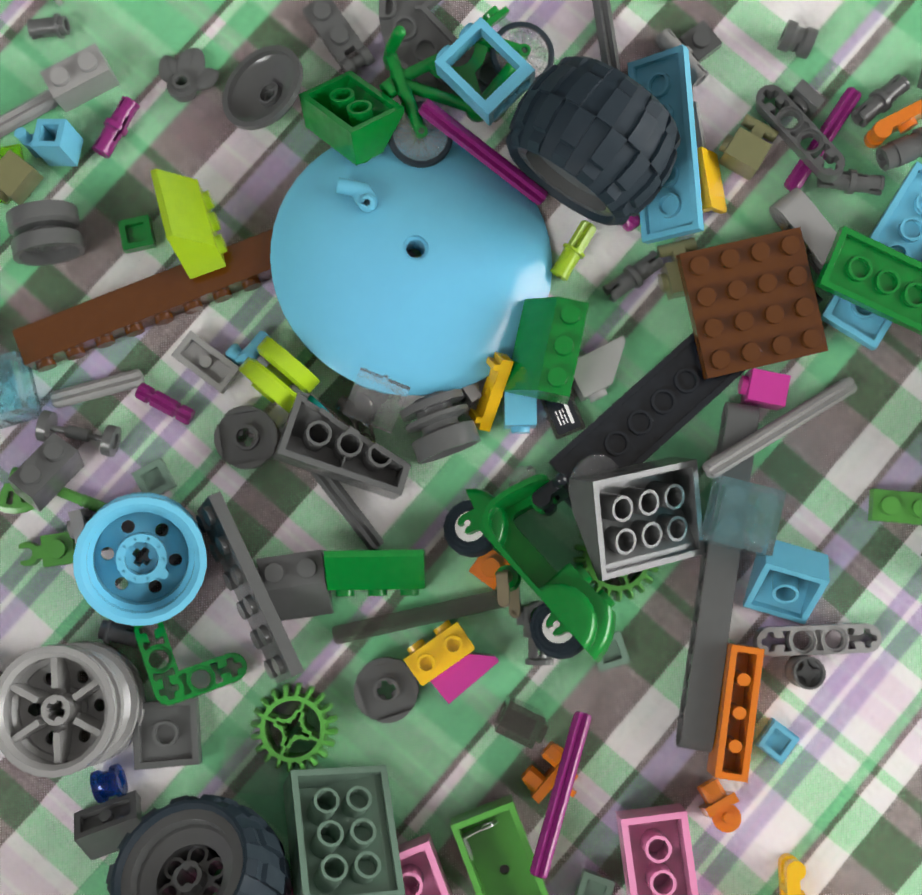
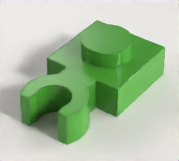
(54, 550)

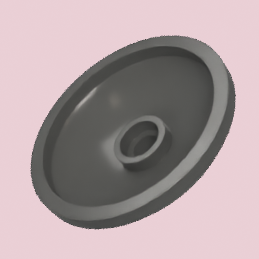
(262, 87)

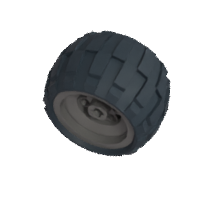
(594, 139)
(189, 840)

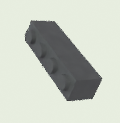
(338, 451)

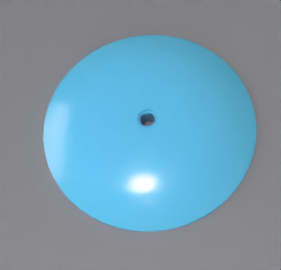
(375, 307)

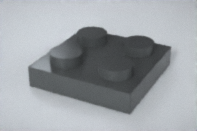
(168, 736)

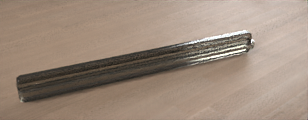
(415, 617)

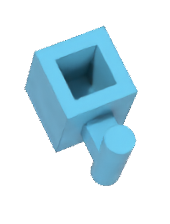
(53, 141)

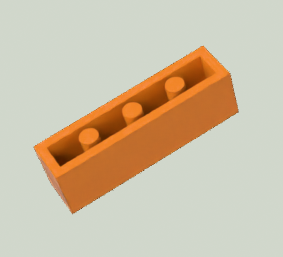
(736, 713)

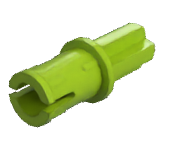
(573, 250)

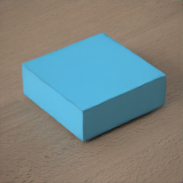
(776, 740)

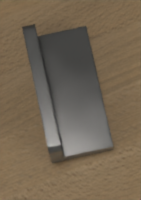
(104, 826)

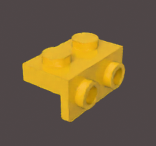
(439, 653)

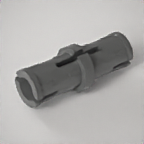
(880, 100)
(856, 182)
(633, 276)

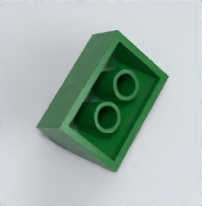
(351, 116)
(547, 348)
(375, 571)

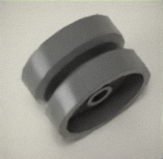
(45, 232)

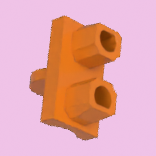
(540, 783)
(719, 805)

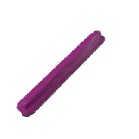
(482, 151)
(560, 795)

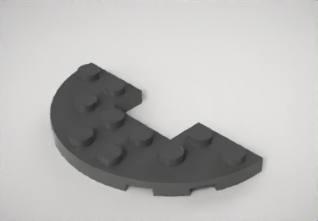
(424, 38)

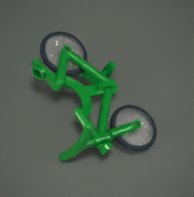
(416, 139)

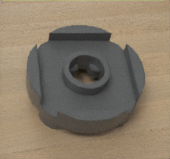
(231, 428)
(377, 705)

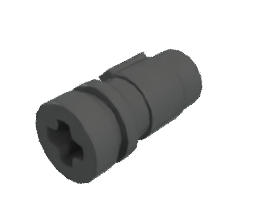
(900, 151)

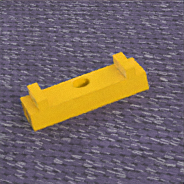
(492, 391)

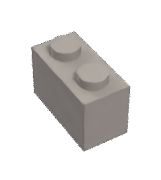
(79, 78)

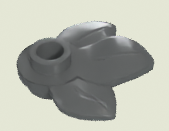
(186, 74)

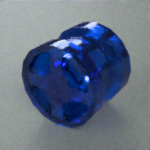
(108, 783)

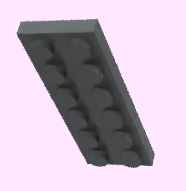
(251, 593)

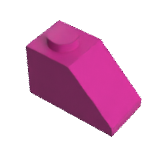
(463, 674)

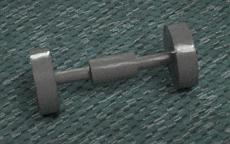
(48, 423)

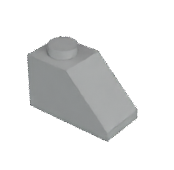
(597, 370)

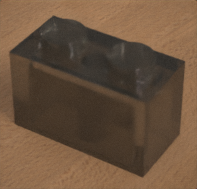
(521, 722)

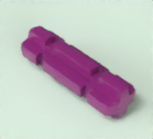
(164, 403)

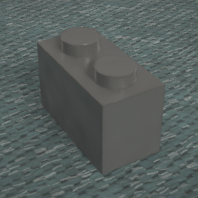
(46, 472)

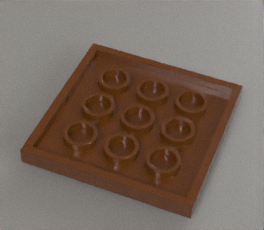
(752, 302)

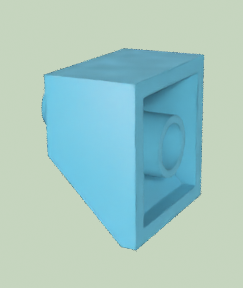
(787, 582)

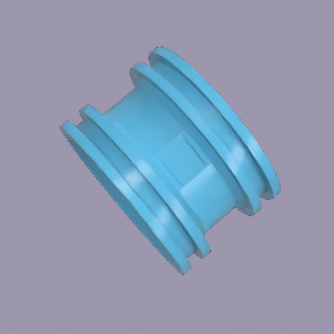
(137, 603)

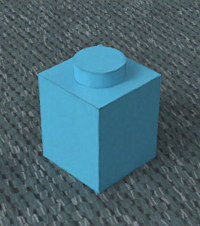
(519, 413)

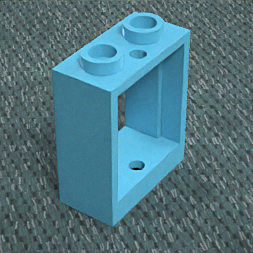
(505, 94)

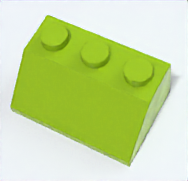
(189, 222)

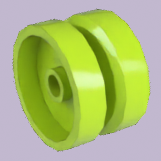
(279, 375)

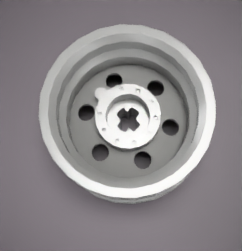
(26, 733)

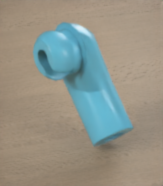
(361, 193)
(239, 355)

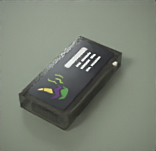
(563, 418)

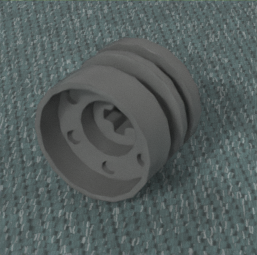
(440, 425)

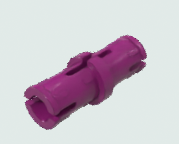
(115, 127)

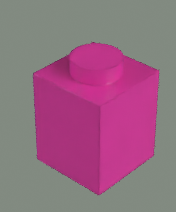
(764, 389)

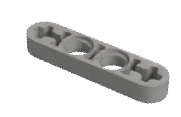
(817, 642)

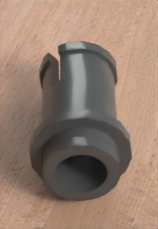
(49, 27)
(117, 633)

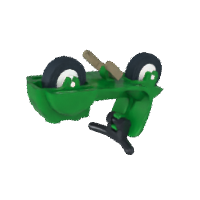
(572, 611)

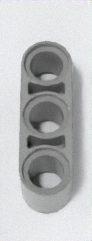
(798, 210)

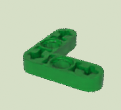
(183, 677)

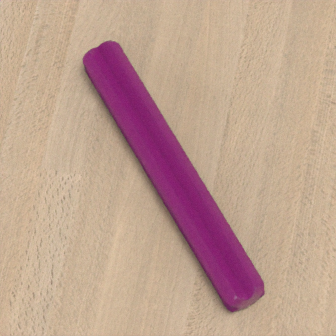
(829, 129)

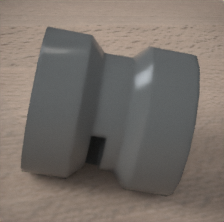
(797, 39)
(809, 676)

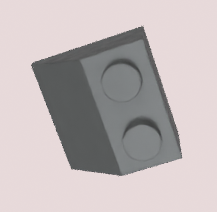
(297, 584)

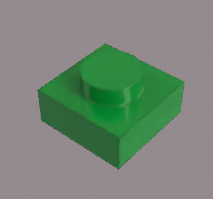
(137, 234)

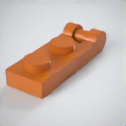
(901, 120)

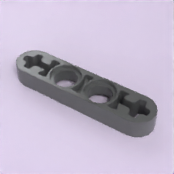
(803, 130)

